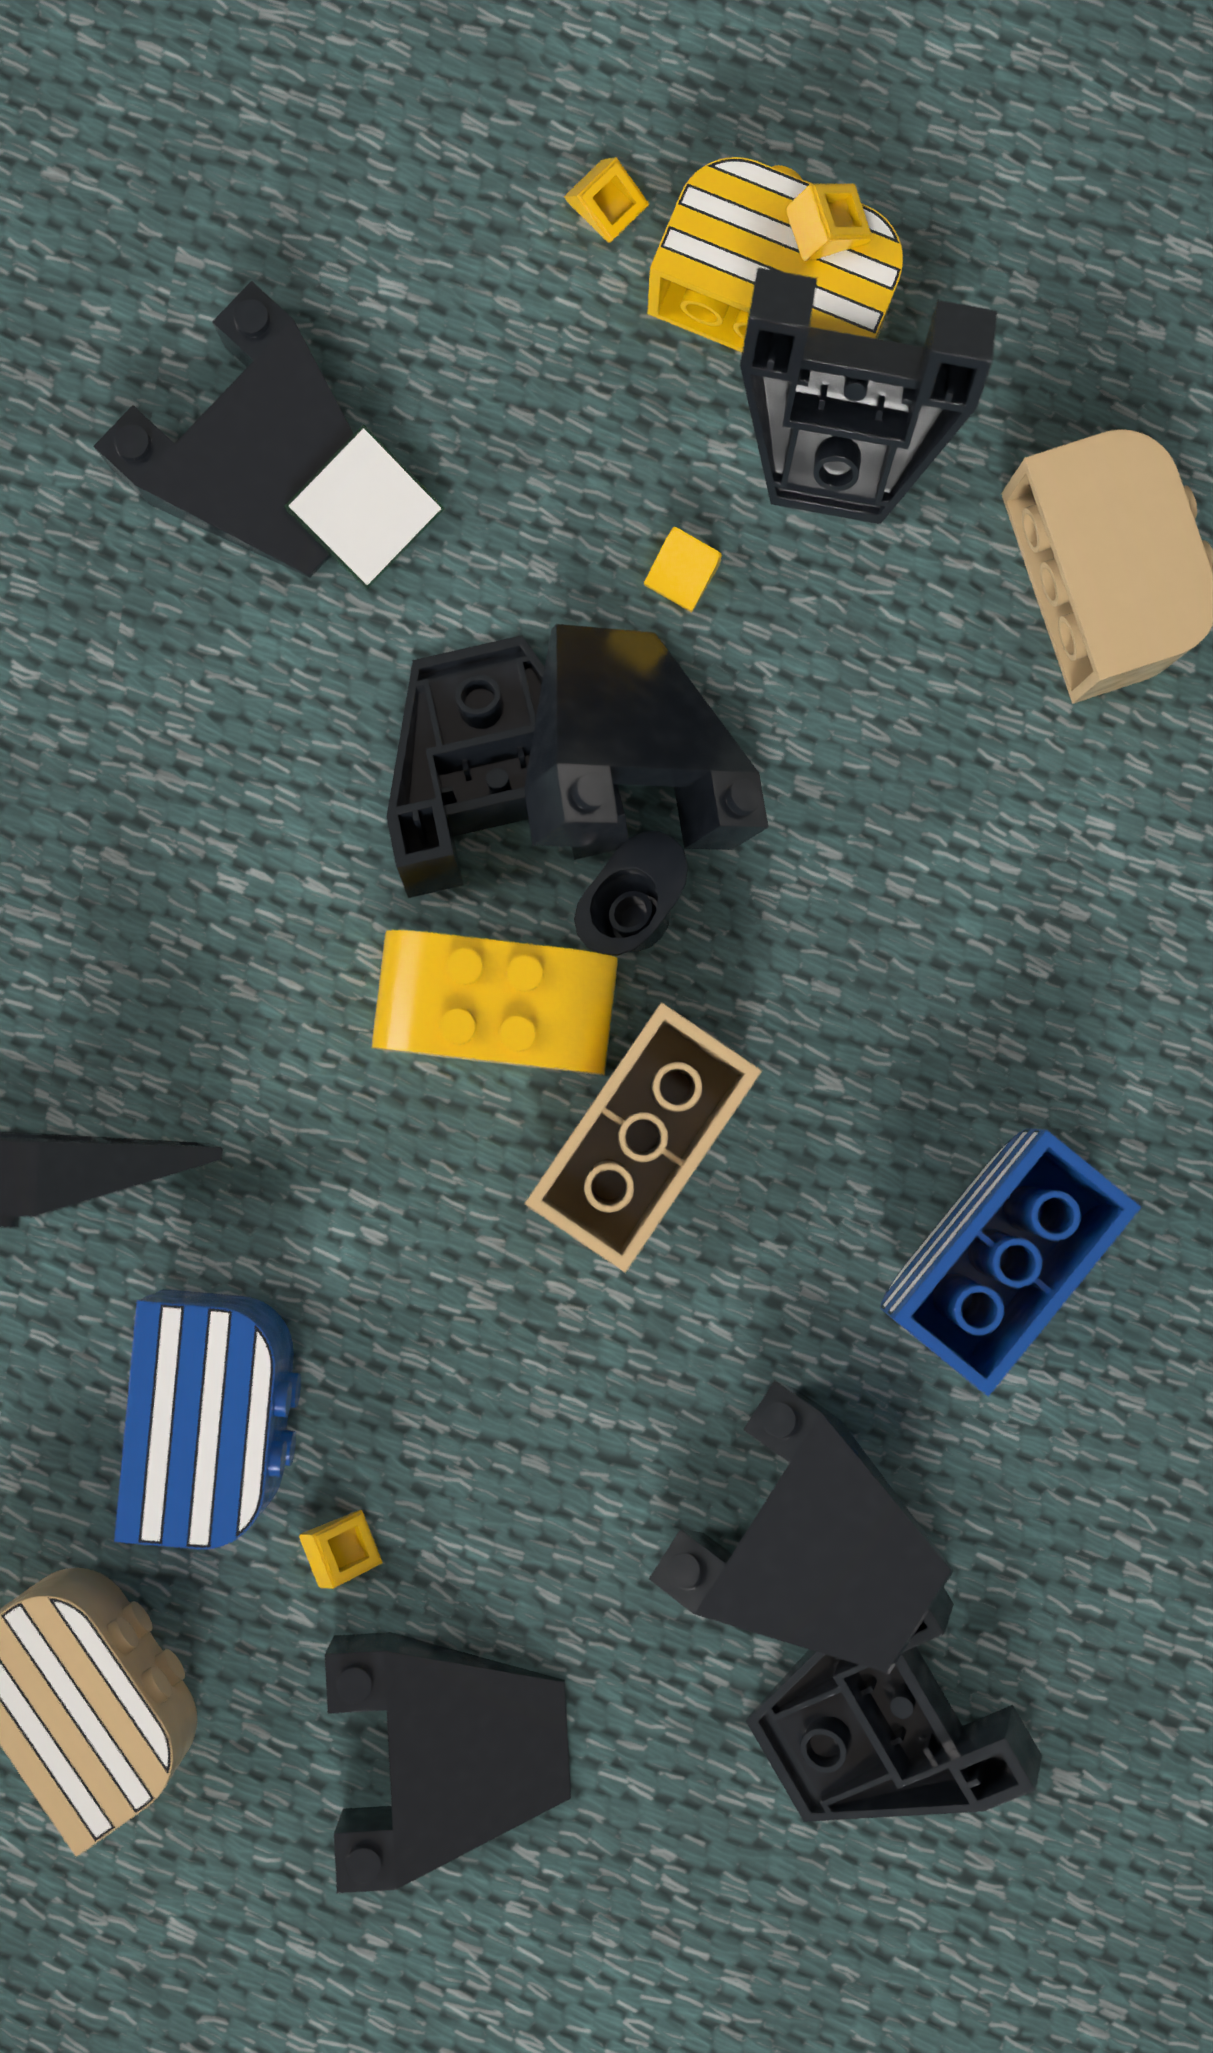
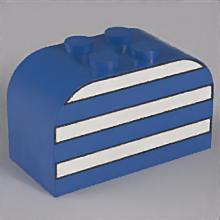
(1007, 1256)
(204, 1419)

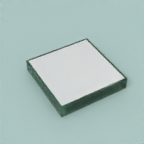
(364, 507)

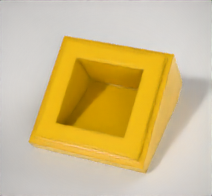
(607, 198)
(828, 220)
(683, 569)
(340, 1550)

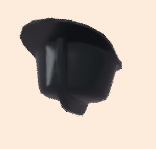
(633, 895)

